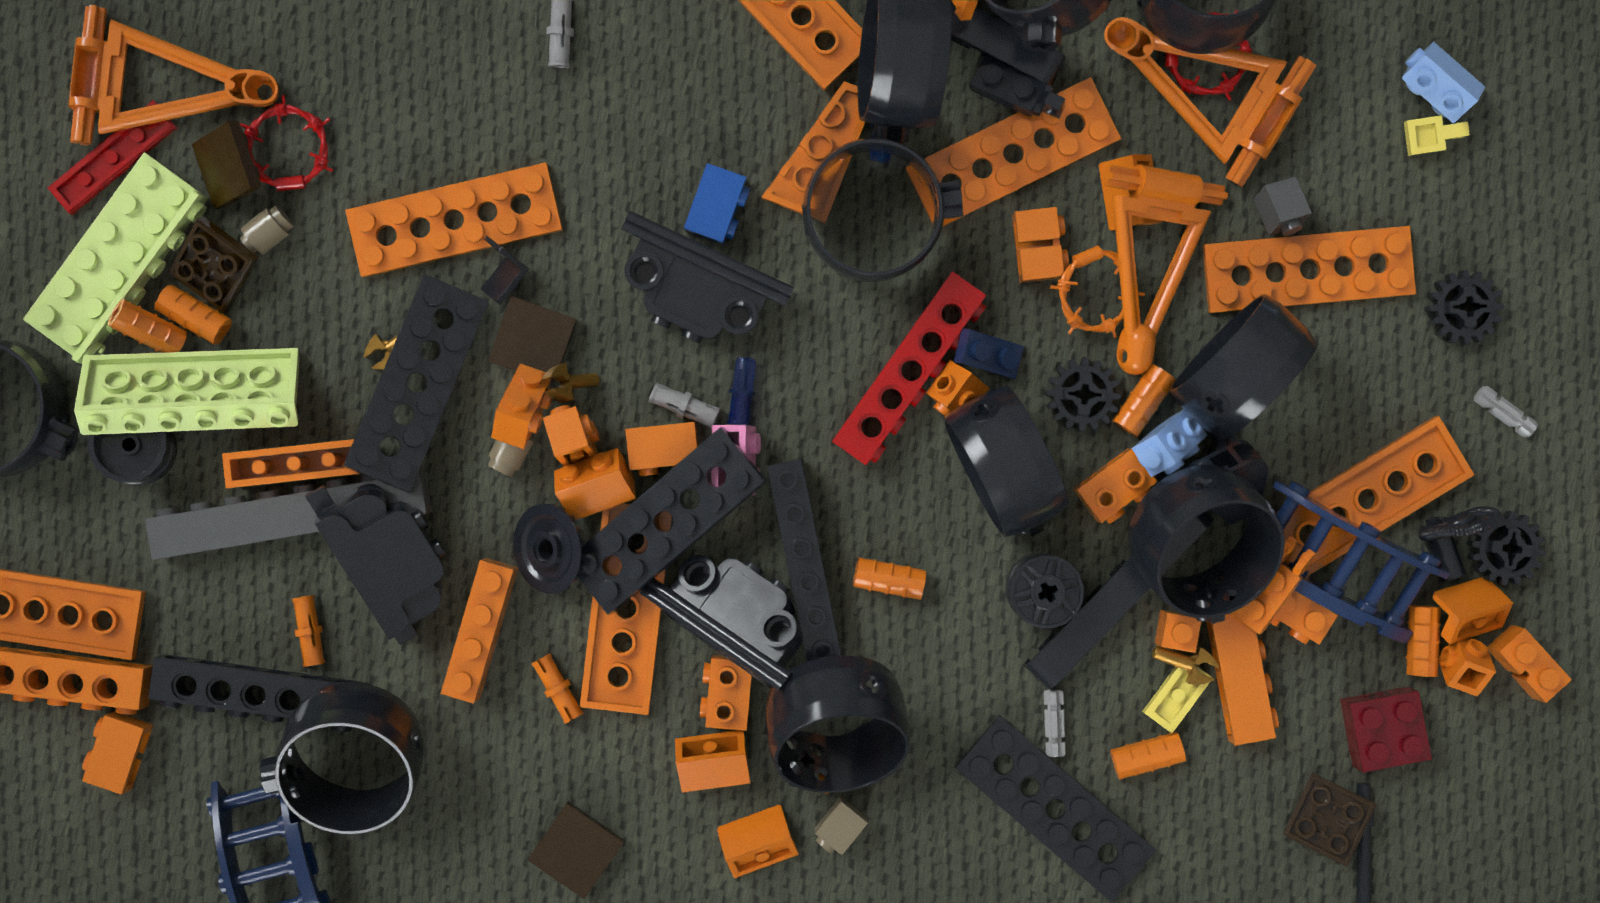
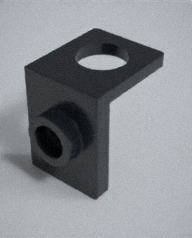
(505, 277)

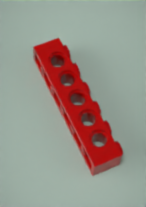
(953, 292)

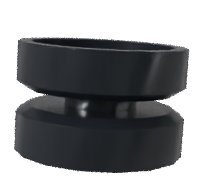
(143, 465)

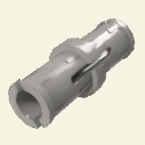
(560, 33)
(684, 404)

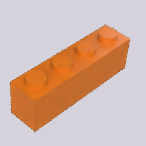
(286, 464)
(479, 630)
(1242, 681)

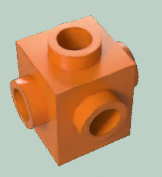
(954, 387)
(1467, 666)

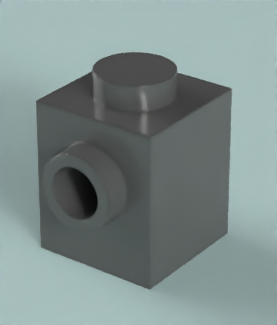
(1282, 207)

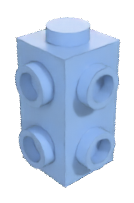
(1442, 82)
(1170, 444)

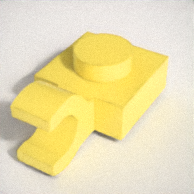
(1429, 134)

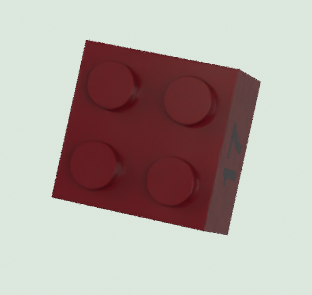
(1385, 729)

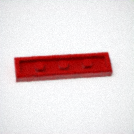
(107, 163)

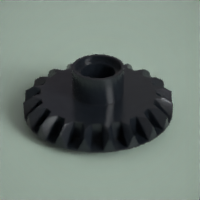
(548, 548)

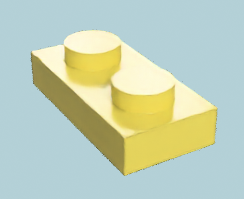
(1174, 699)

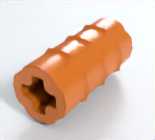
(193, 314)
(146, 327)
(1144, 400)
(889, 578)
(1423, 645)
(1148, 755)

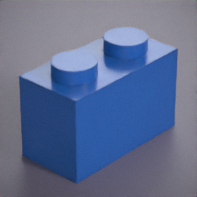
(716, 205)

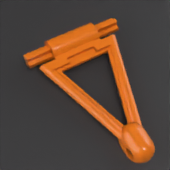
(100, 74)
(1258, 118)
(1161, 197)

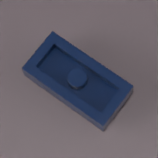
(988, 353)

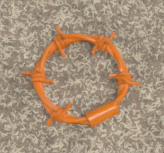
(1064, 284)

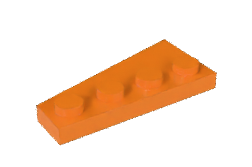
(834, 127)

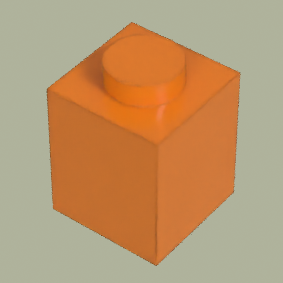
(1177, 631)

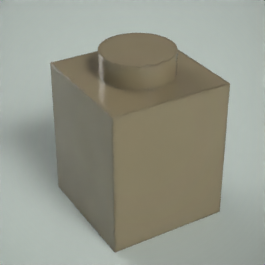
(840, 826)

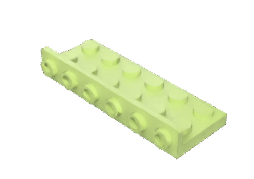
(116, 257)
(187, 391)

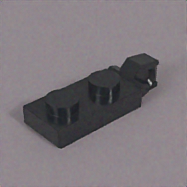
(1015, 89)

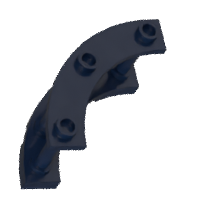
(1331, 593)
(299, 863)

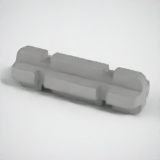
(1505, 411)
(1054, 723)

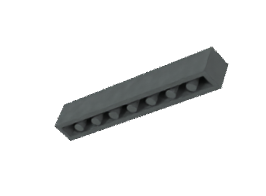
(258, 520)

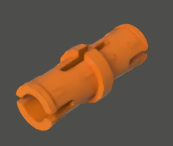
(308, 630)
(557, 688)

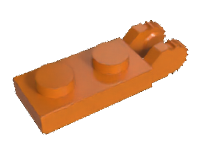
(1265, 607)

